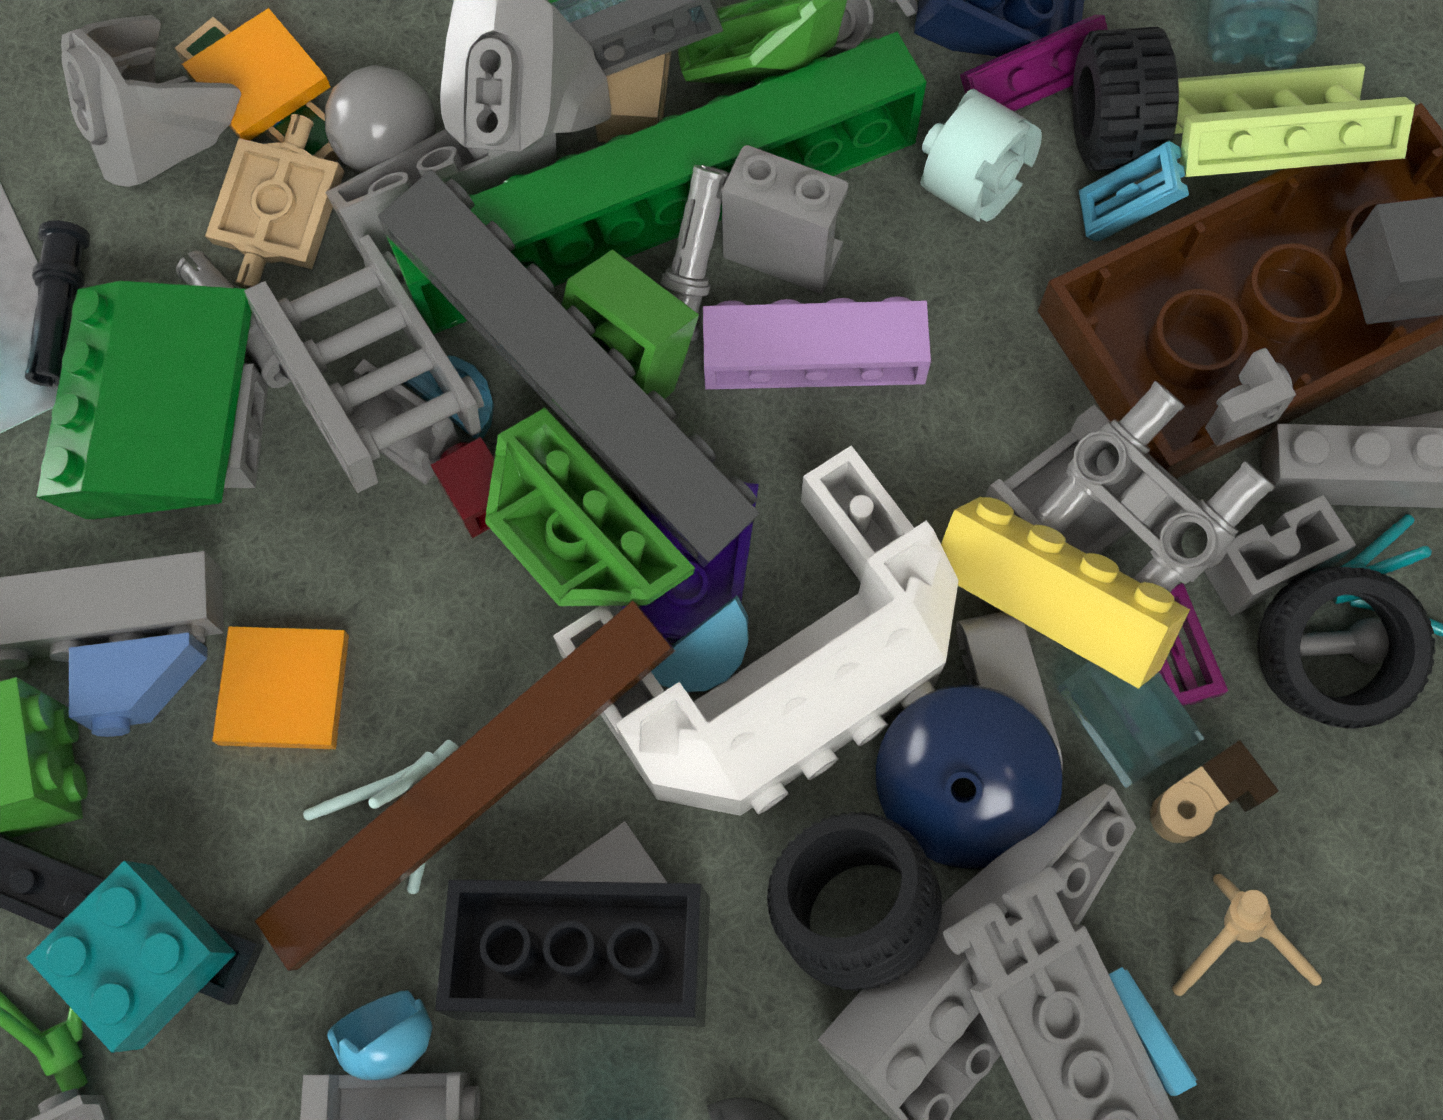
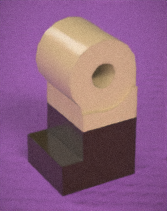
(1192, 802)

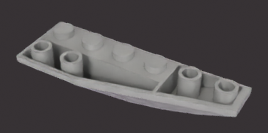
(922, 1037)

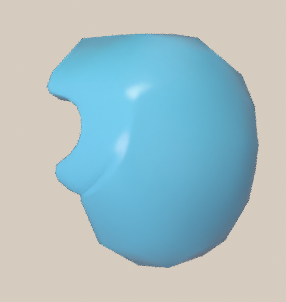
(382, 1037)

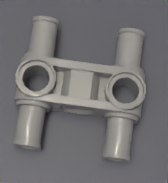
(1150, 497)

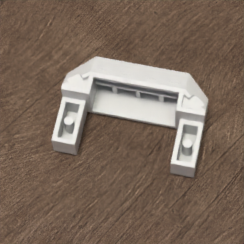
(817, 687)

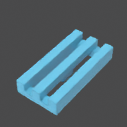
(1133, 200)

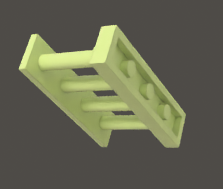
(1287, 121)

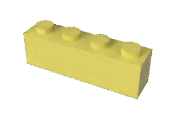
(1062, 590)

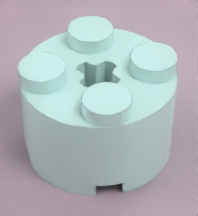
(979, 156)

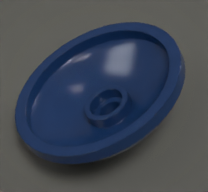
(975, 737)

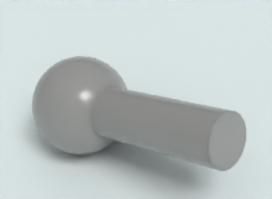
(1364, 640)

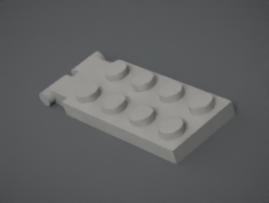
(1056, 1010)

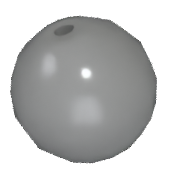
(377, 116)

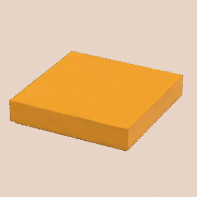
(265, 67)
(281, 688)

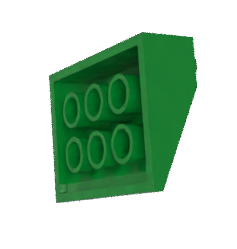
(146, 399)

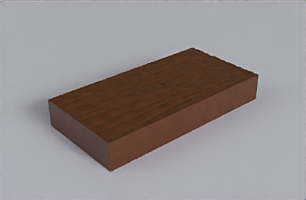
(1242, 279)

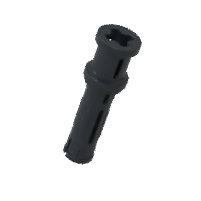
(57, 283)

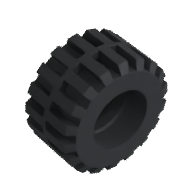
(1124, 95)

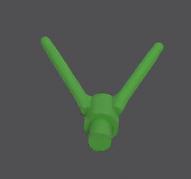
(54, 1047)

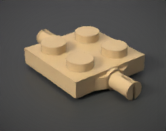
(274, 203)

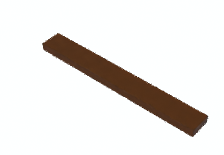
(464, 786)

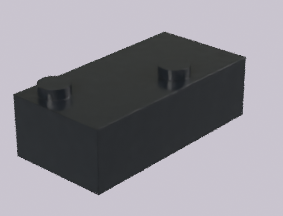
(575, 952)

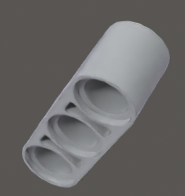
(1003, 660)

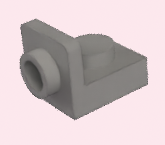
(1255, 403)

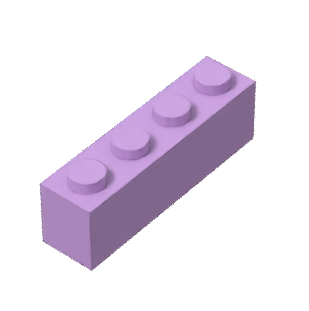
(816, 344)

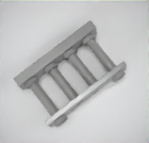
(333, 403)

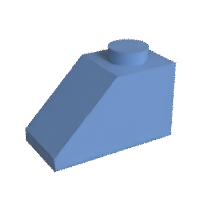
(129, 680)

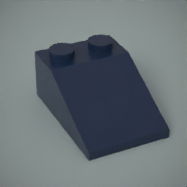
(993, 25)

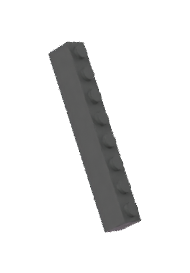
(568, 367)

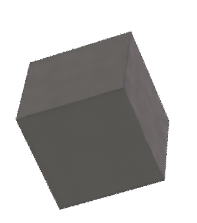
(1399, 261)

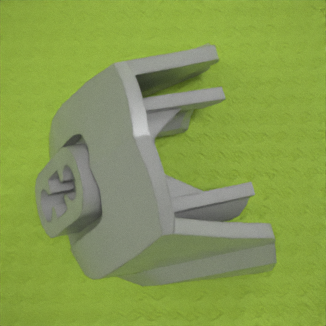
(543, 82)
(128, 117)

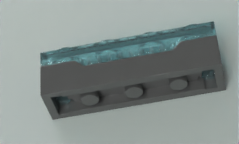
(639, 30)

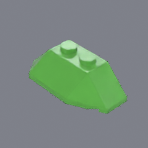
(763, 40)
(575, 522)

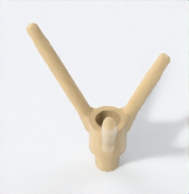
(1245, 921)

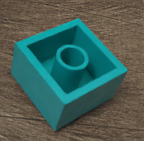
(130, 956)

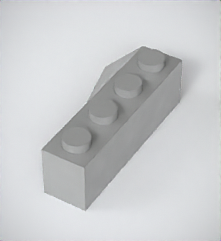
(475, 170)
(1358, 465)

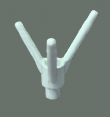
(386, 791)

